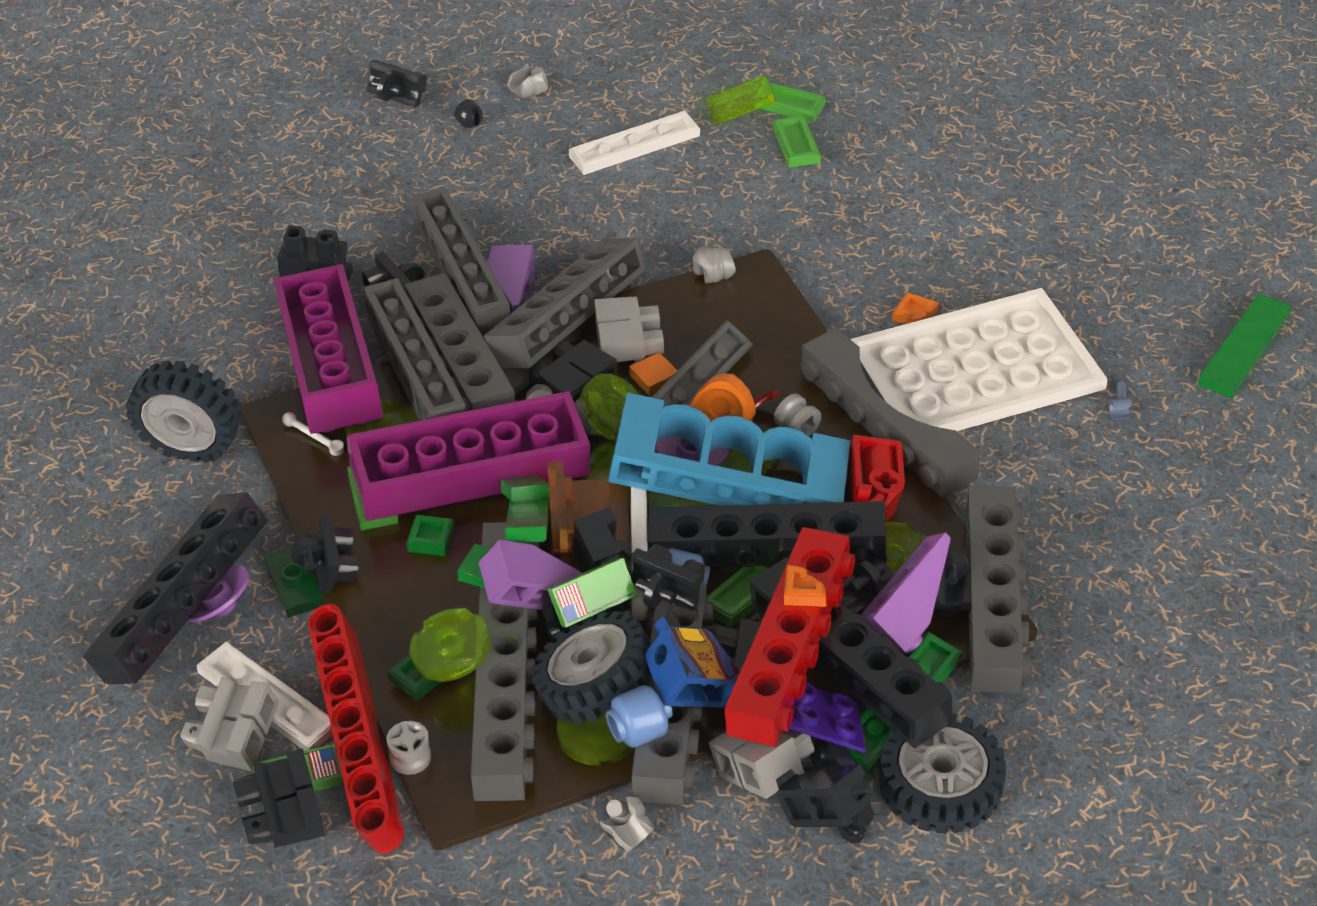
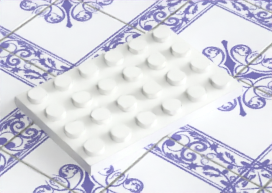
(980, 362)

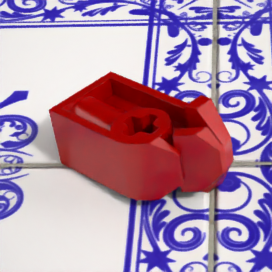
(875, 472)

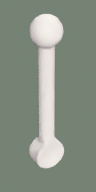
(336, 447)

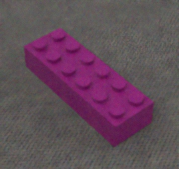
(328, 349)
(465, 454)

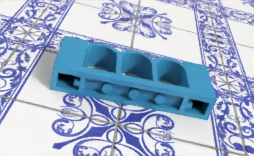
(646, 422)

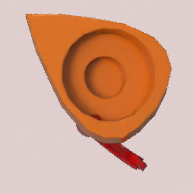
(728, 397)

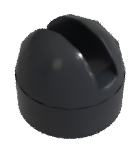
(468, 113)

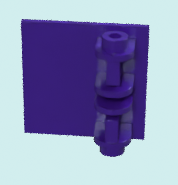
(829, 718)

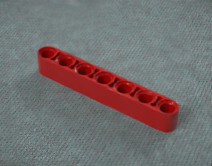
(355, 730)

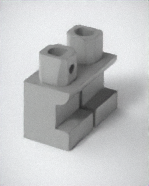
(624, 328)
(233, 722)
(759, 765)

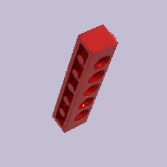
(787, 643)

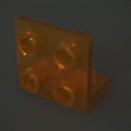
(580, 498)

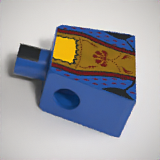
(690, 666)

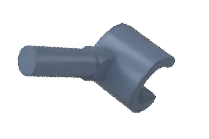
(1119, 407)

